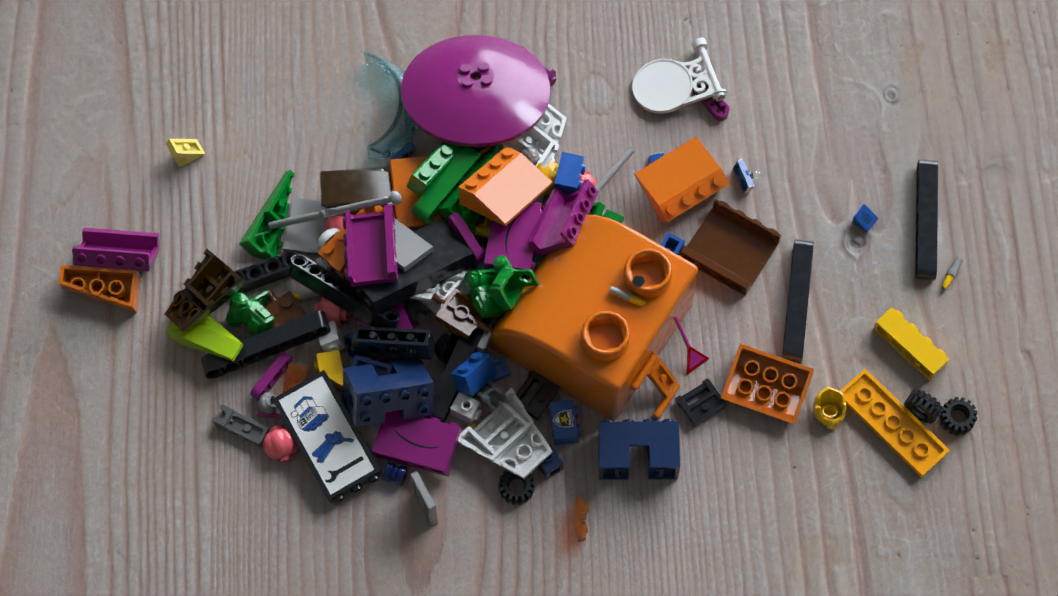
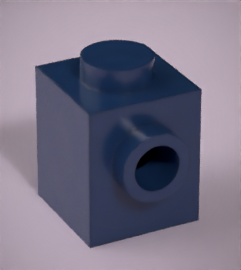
(551, 464)

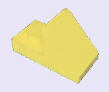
(184, 150)

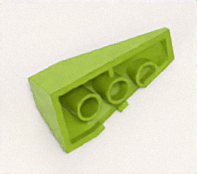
(207, 337)

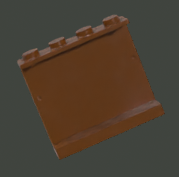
(731, 247)

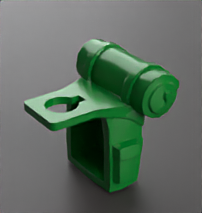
(479, 283)
(508, 283)
(250, 313)

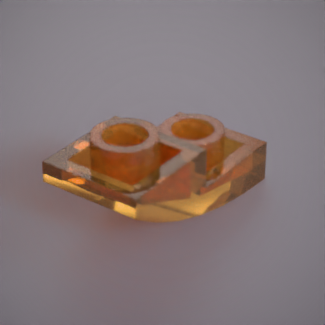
(295, 375)
(580, 514)

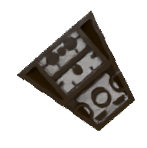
(354, 186)
(204, 292)

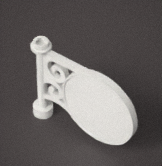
(668, 84)

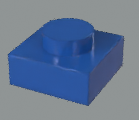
(501, 369)

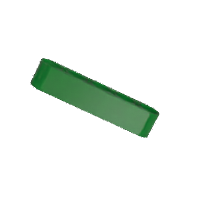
(427, 206)

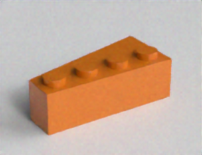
(334, 249)
(106, 285)

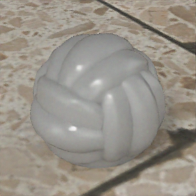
(531, 154)
(266, 403)

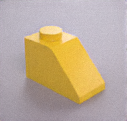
(332, 364)

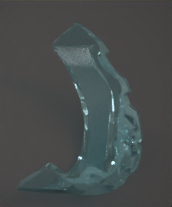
(403, 127)

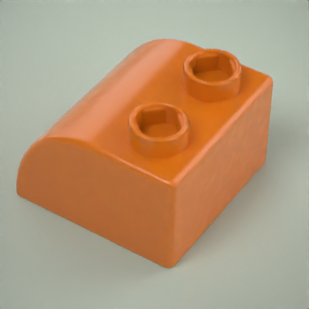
(581, 332)

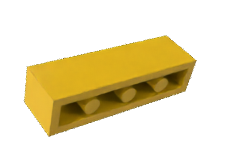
(911, 343)

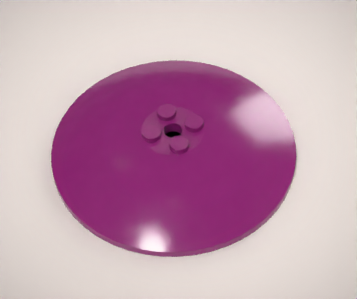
(471, 112)

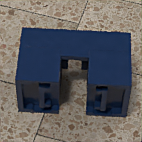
(370, 396)
(658, 436)

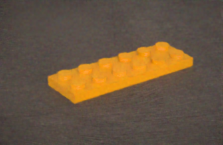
(893, 423)

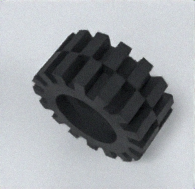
(923, 406)
(965, 407)
(516, 497)

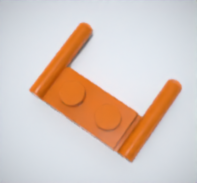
(662, 380)

